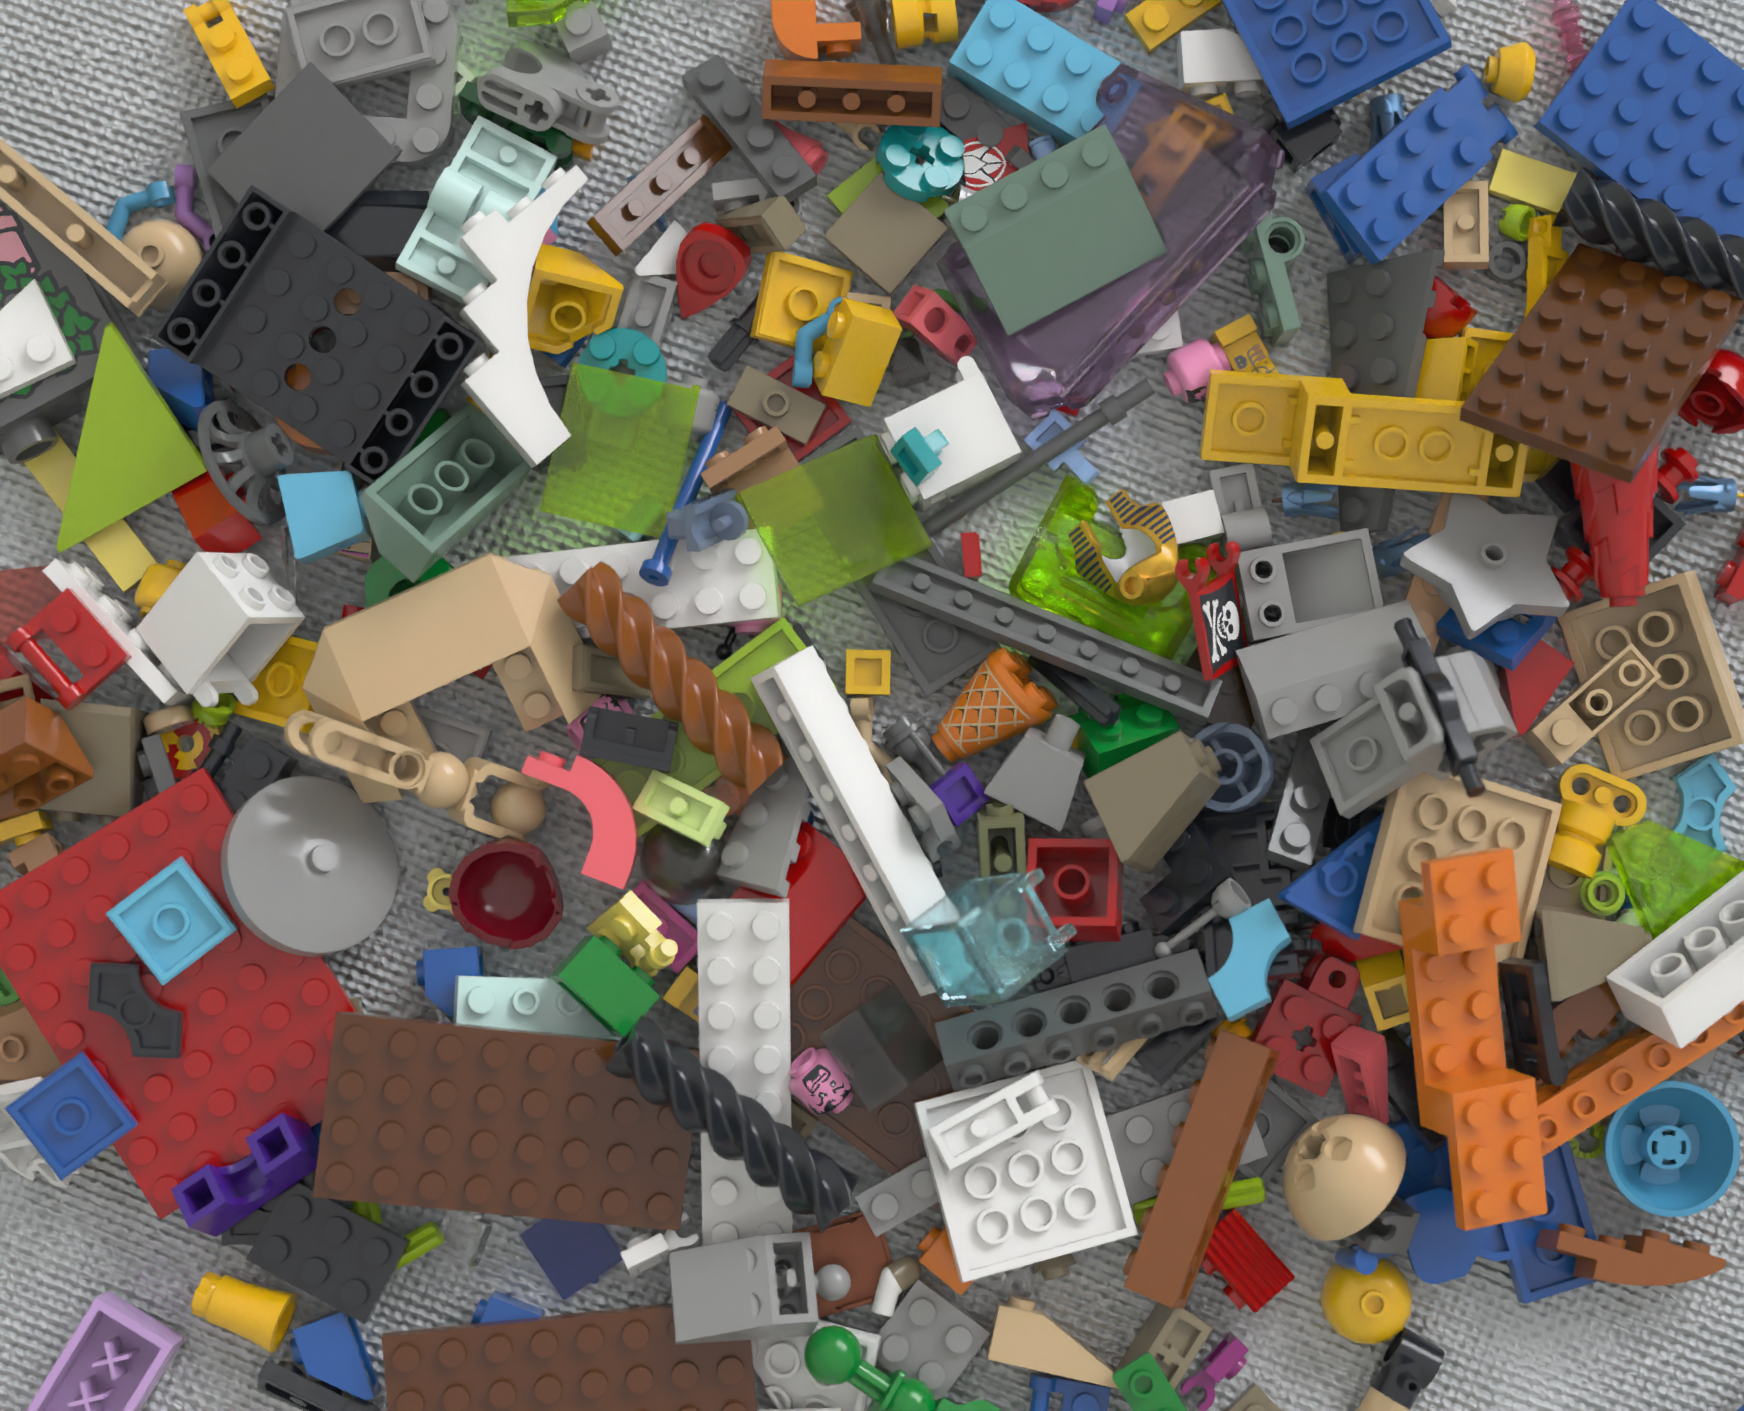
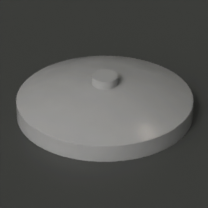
(309, 866)

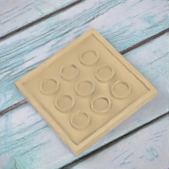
(1439, 820)

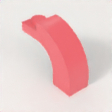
(612, 816)

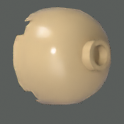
(169, 252)

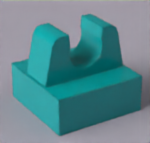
(919, 454)

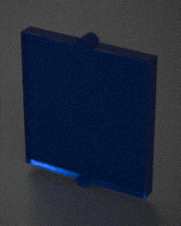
(572, 1252)

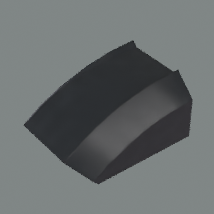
(381, 225)

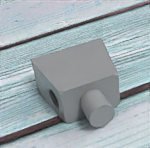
(1041, 773)

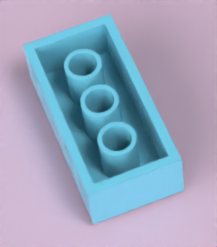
(1032, 69)

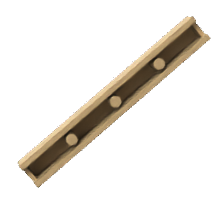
(77, 233)

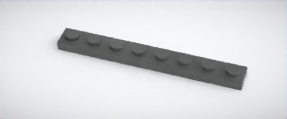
(1049, 637)

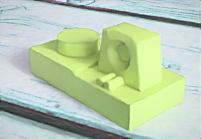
(681, 808)

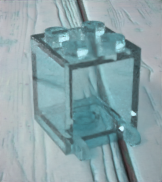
(986, 939)

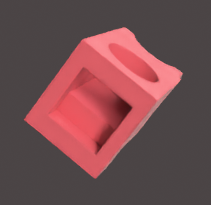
(935, 324)

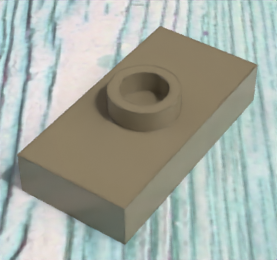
(776, 404)

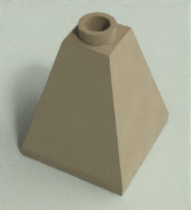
(1580, 949)

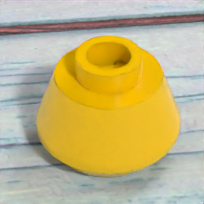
(1511, 71)

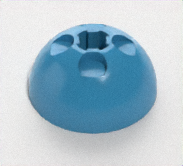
(1688, 1166)

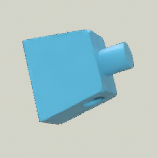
(323, 513)

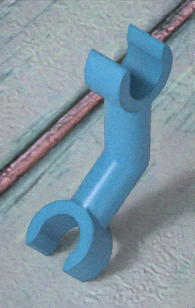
(155, 196)
(804, 340)

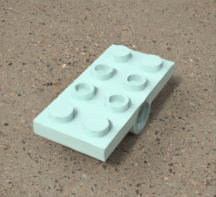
(486, 174)
(522, 1005)

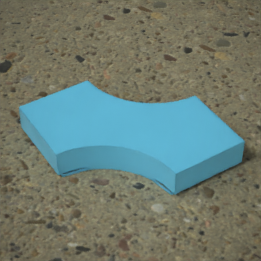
(1702, 793)
(1256, 942)

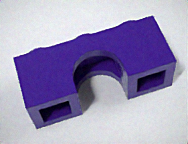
(223, 1196)

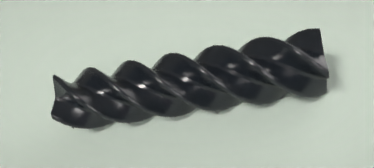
(1651, 232)
(735, 1123)

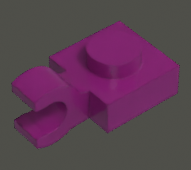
(1223, 1361)

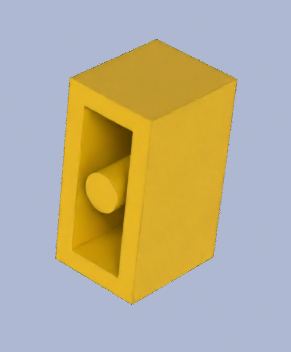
(856, 351)

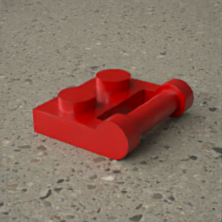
(80, 638)

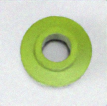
(1615, 897)

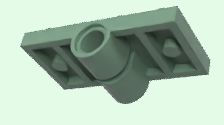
(1270, 278)

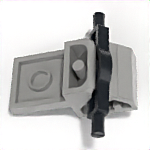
(1424, 718)

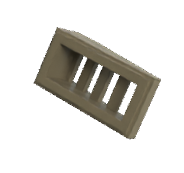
(765, 225)

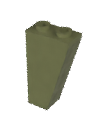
(1000, 839)

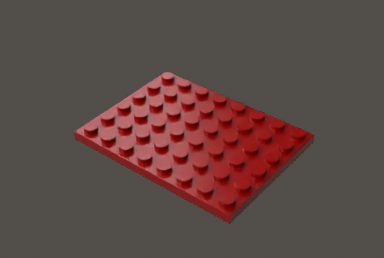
(252, 1013)

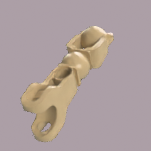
(435, 778)

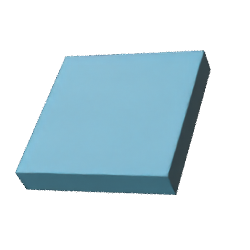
(172, 920)

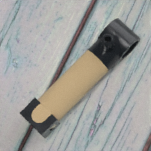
(1406, 1369)

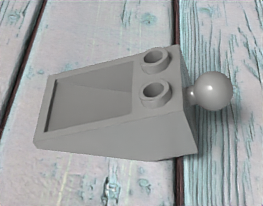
(1307, 583)
(736, 1295)

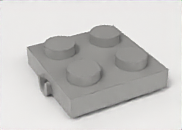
(930, 1338)

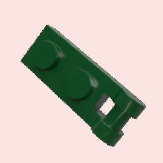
(551, 140)

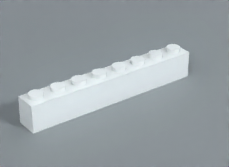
(852, 796)

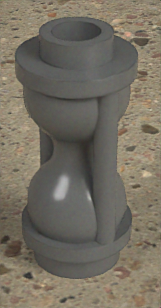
(914, 744)

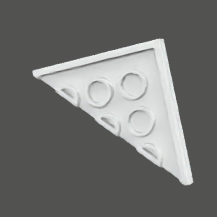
(789, 1383)

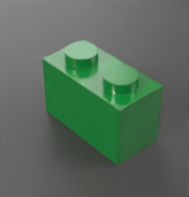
(605, 984)

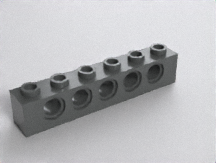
(1002, 1038)

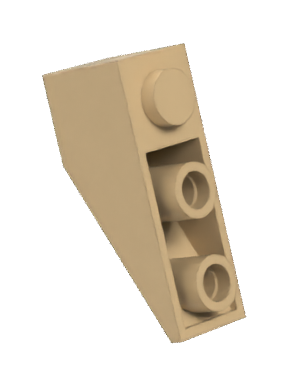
(1590, 706)

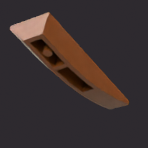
(36, 758)

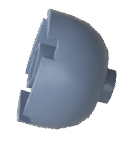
(1244, 763)

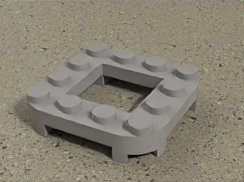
(430, 96)

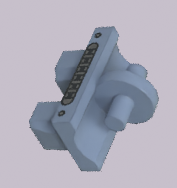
(708, 521)

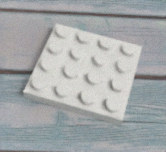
(1037, 1191)

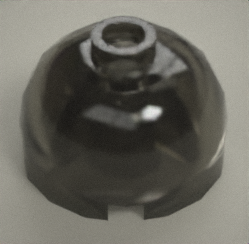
(680, 866)

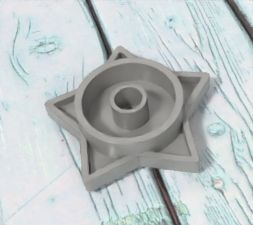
(1489, 564)

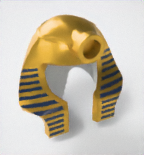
(1150, 559)

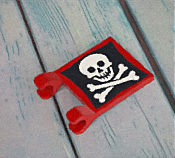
(1215, 608)

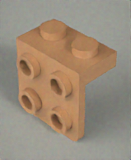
(760, 459)

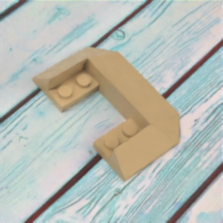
(435, 634)

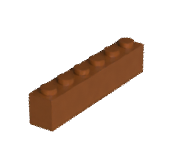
(1200, 1169)

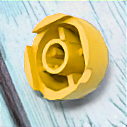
(1366, 1306)

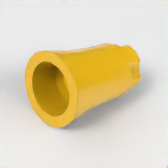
(245, 1309)

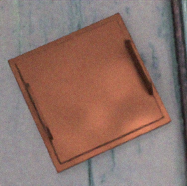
(855, 1247)

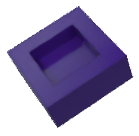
(960, 793)

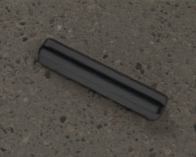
(1080, 691)

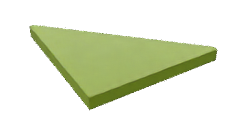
(127, 446)

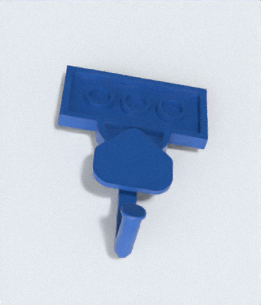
(1446, 1252)

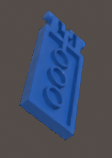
(1417, 165)

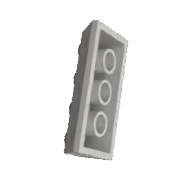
(1322, 669)

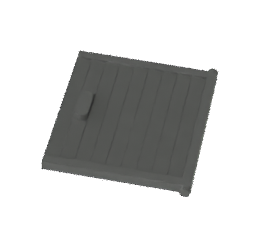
(307, 151)

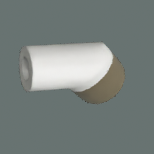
(893, 1281)

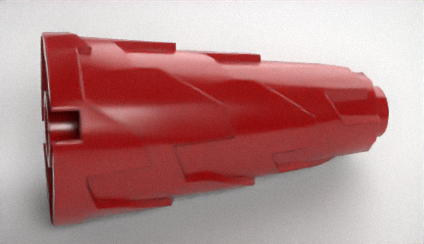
(1618, 528)

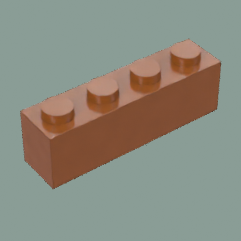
(851, 93)

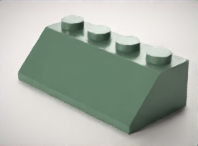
(442, 491)

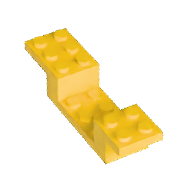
(1359, 437)

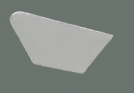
(663, 254)

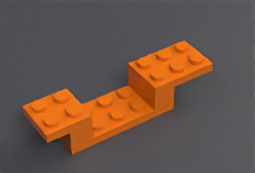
(1460, 1039)

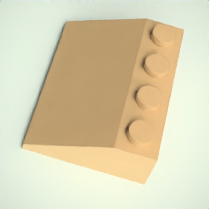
(1691, 704)

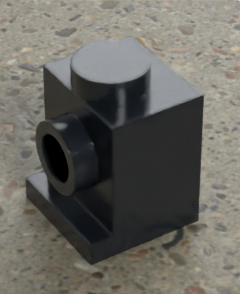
(1308, 139)

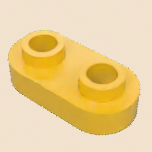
(1602, 791)

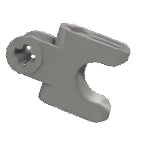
(548, 91)

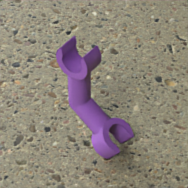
(185, 186)

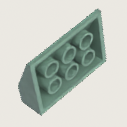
(1056, 230)

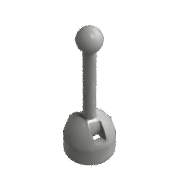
(1226, 901)

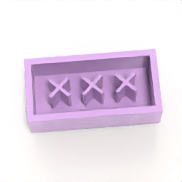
(109, 1360)

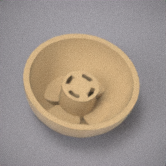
(1342, 1174)

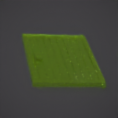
(622, 450)
(834, 520)

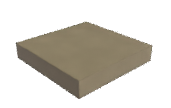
(885, 235)

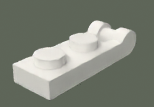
(991, 1121)

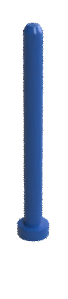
(657, 570)

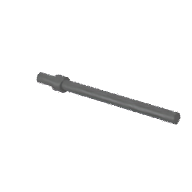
(1111, 411)

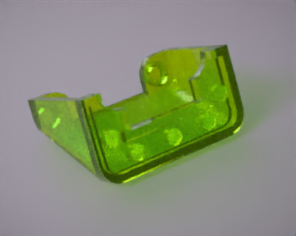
(1050, 578)

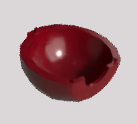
(506, 894)

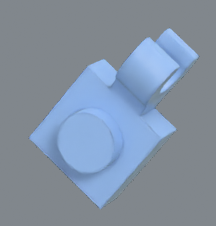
(1048, 429)

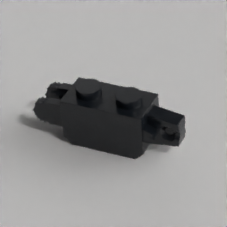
(1095, 959)

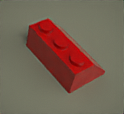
(820, 897)

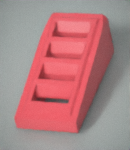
(1363, 1071)

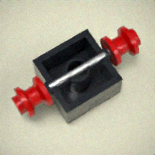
(1569, 533)

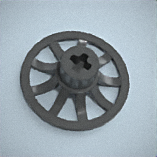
(260, 451)

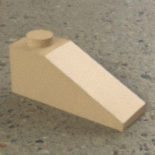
(1037, 1342)

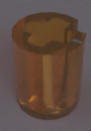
(726, 792)

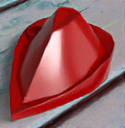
(709, 266)

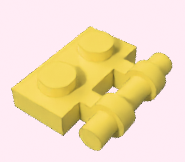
(635, 932)

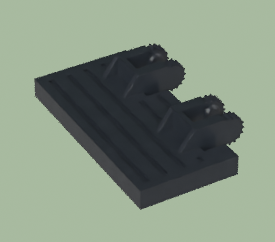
(1241, 844)

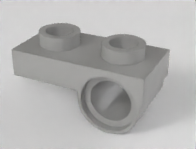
(1240, 507)

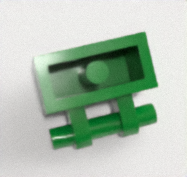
(1138, 729)

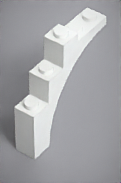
(505, 254)

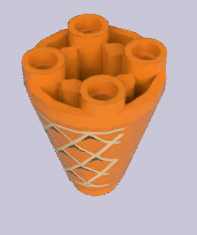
(993, 707)

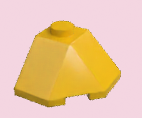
(568, 299)

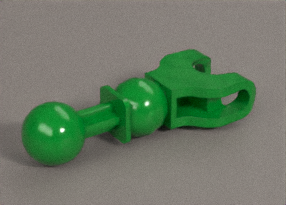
(836, 1358)

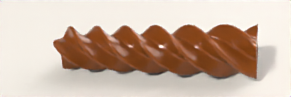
(678, 684)

